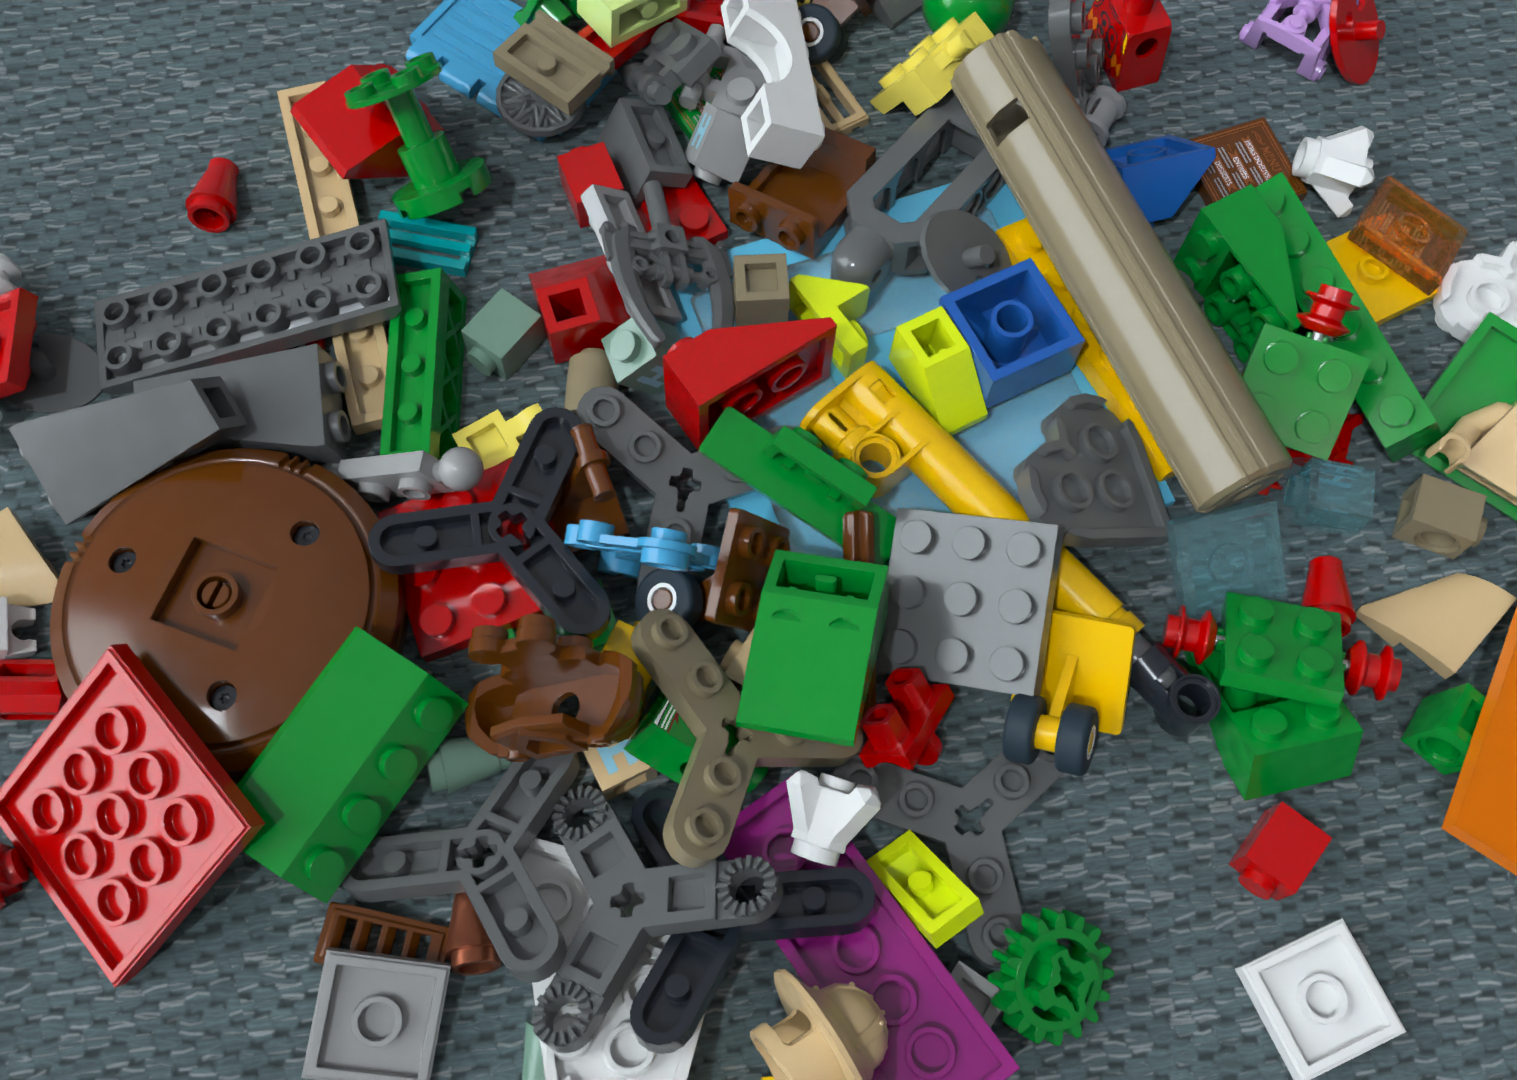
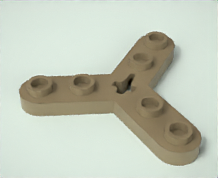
(707, 702)

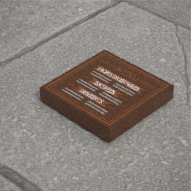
(1244, 157)

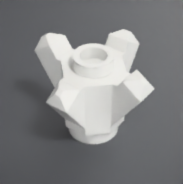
(1336, 166)
(828, 814)

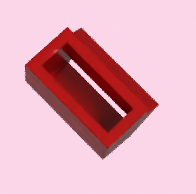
(30, 690)

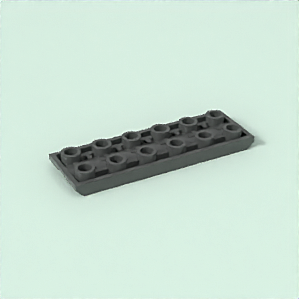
(248, 307)

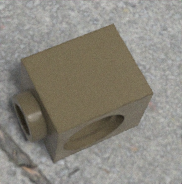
(760, 289)
(1440, 517)

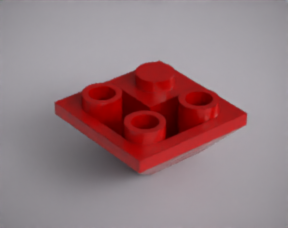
(578, 305)

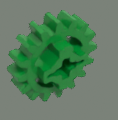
(1051, 976)

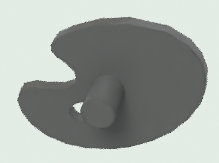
(959, 247)
(61, 376)

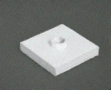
(1320, 1001)

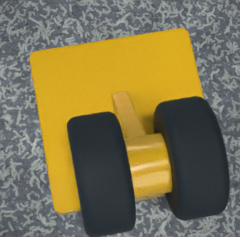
(1080, 693)

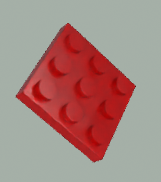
(453, 601)

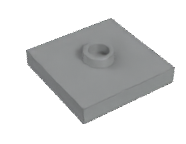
(375, 1017)

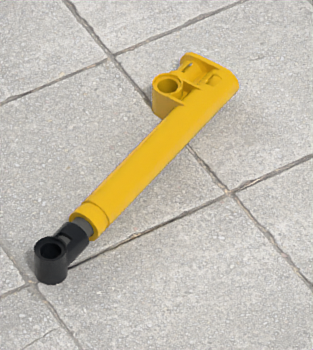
(883, 423)

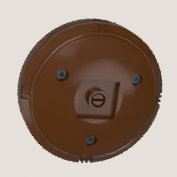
(229, 590)

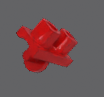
(906, 728)

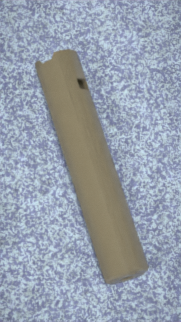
(1119, 274)

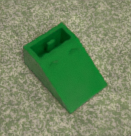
(1240, 268)
(814, 647)
(1278, 741)

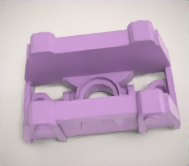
(1292, 32)

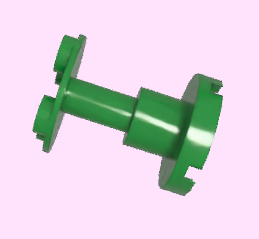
(426, 155)

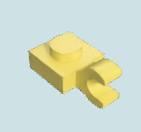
(494, 437)

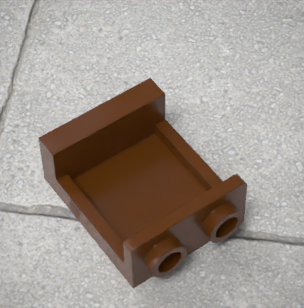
(806, 204)

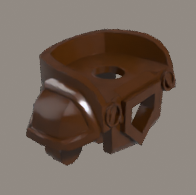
(518, 709)

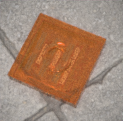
(1408, 235)

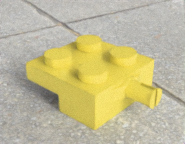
(930, 67)

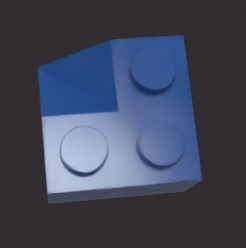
(1014, 331)

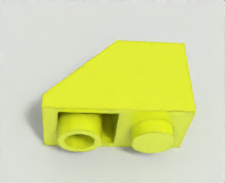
(939, 370)

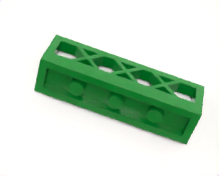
(421, 372)

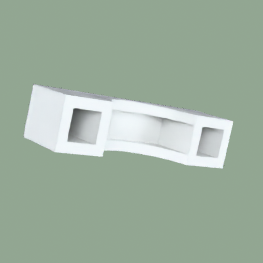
(784, 116)

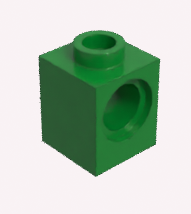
(1445, 727)

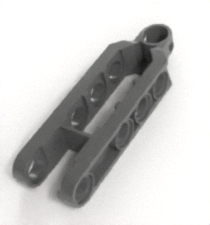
(882, 245)

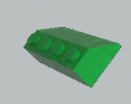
(344, 762)

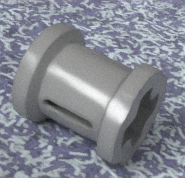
(1106, 112)

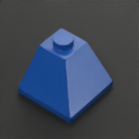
(1161, 171)

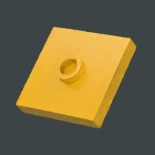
(1378, 286)

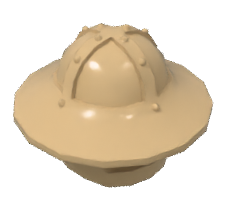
(827, 1032)

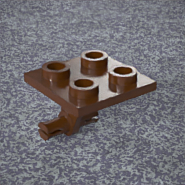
(589, 489)

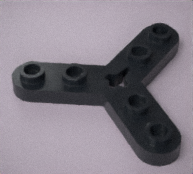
(473, 532)
(696, 962)

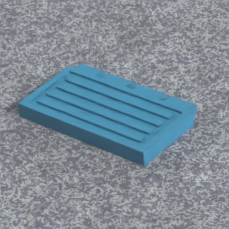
(463, 40)

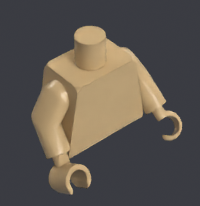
(1484, 448)

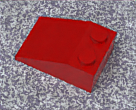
(744, 369)

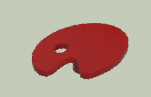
(1355, 38)

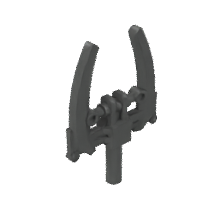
(667, 259)

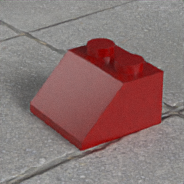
(354, 141)

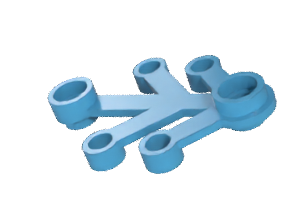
(625, 555)

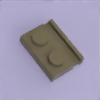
(554, 62)

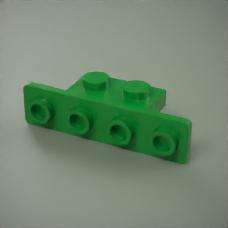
(798, 476)

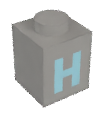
(717, 146)

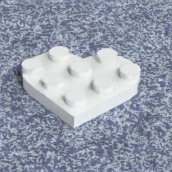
(1475, 289)

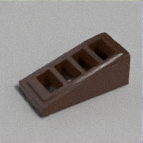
(336, 923)

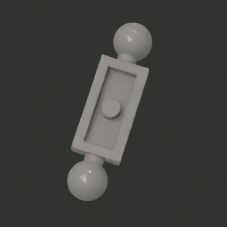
(410, 474)

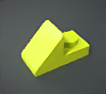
(841, 301)
(925, 888)

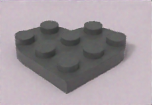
(1092, 479)

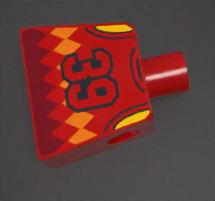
(1134, 39)

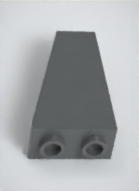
(285, 397)
(113, 444)

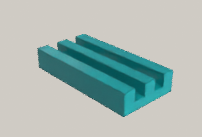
(434, 228)

